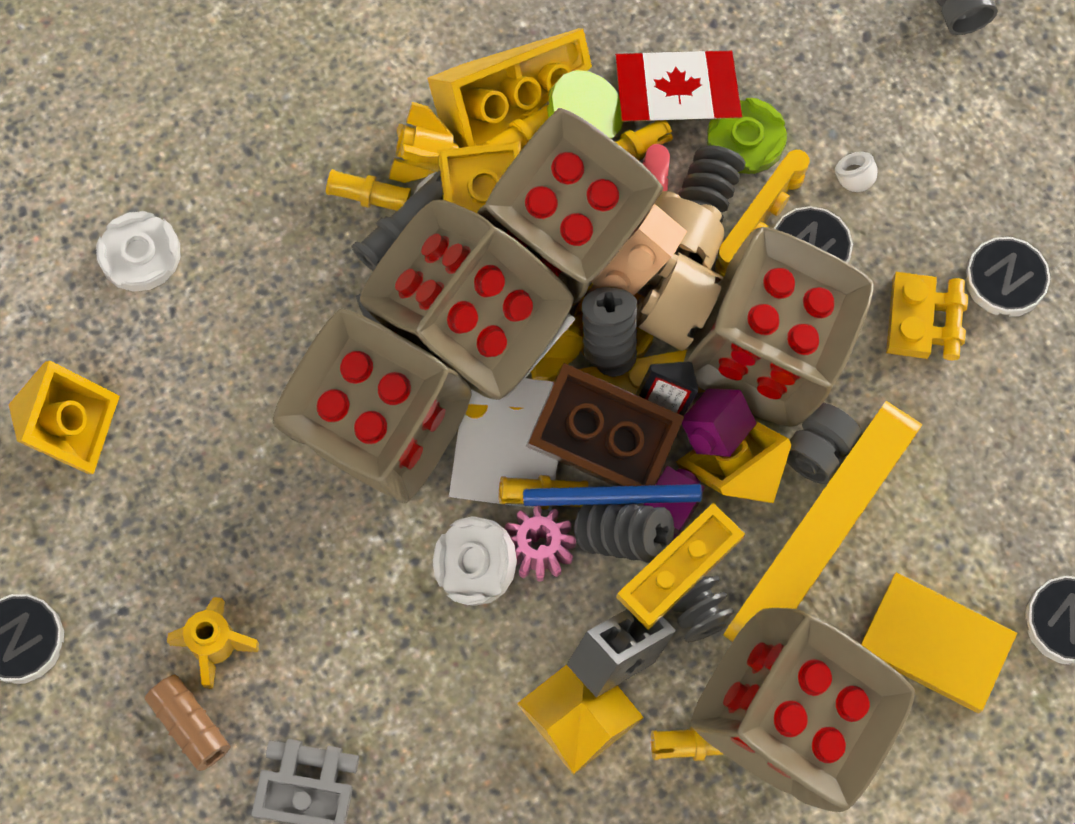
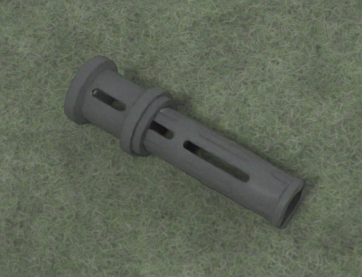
(389, 228)

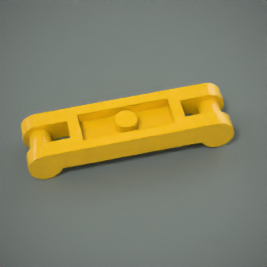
(769, 201)

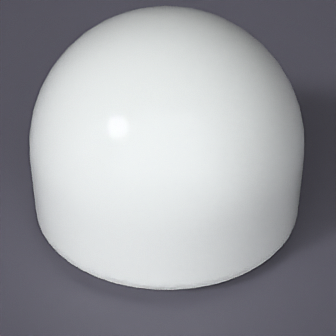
(860, 178)

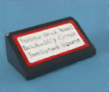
(670, 386)

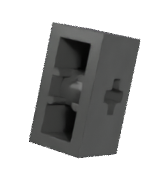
(618, 651)

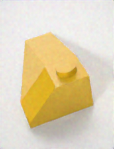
(491, 92)

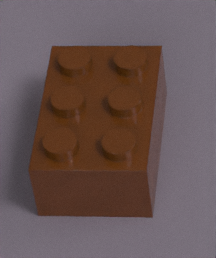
(604, 430)

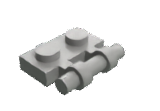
(299, 799)

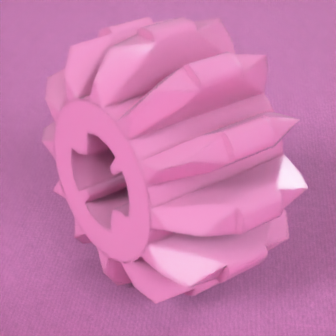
(547, 555)

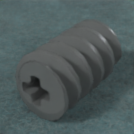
(712, 177)
(610, 330)
(624, 530)
(702, 610)

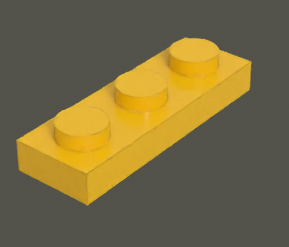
(680, 566)

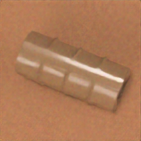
(187, 722)

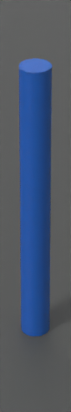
(612, 495)

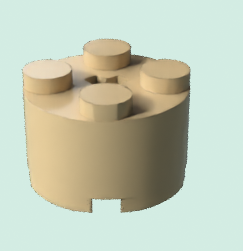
(702, 227)
(678, 300)

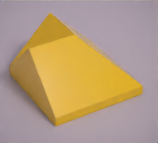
(63, 416)
(750, 471)
(577, 721)

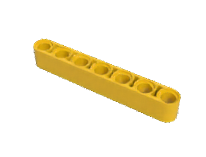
(831, 515)

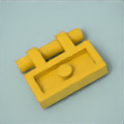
(912, 316)

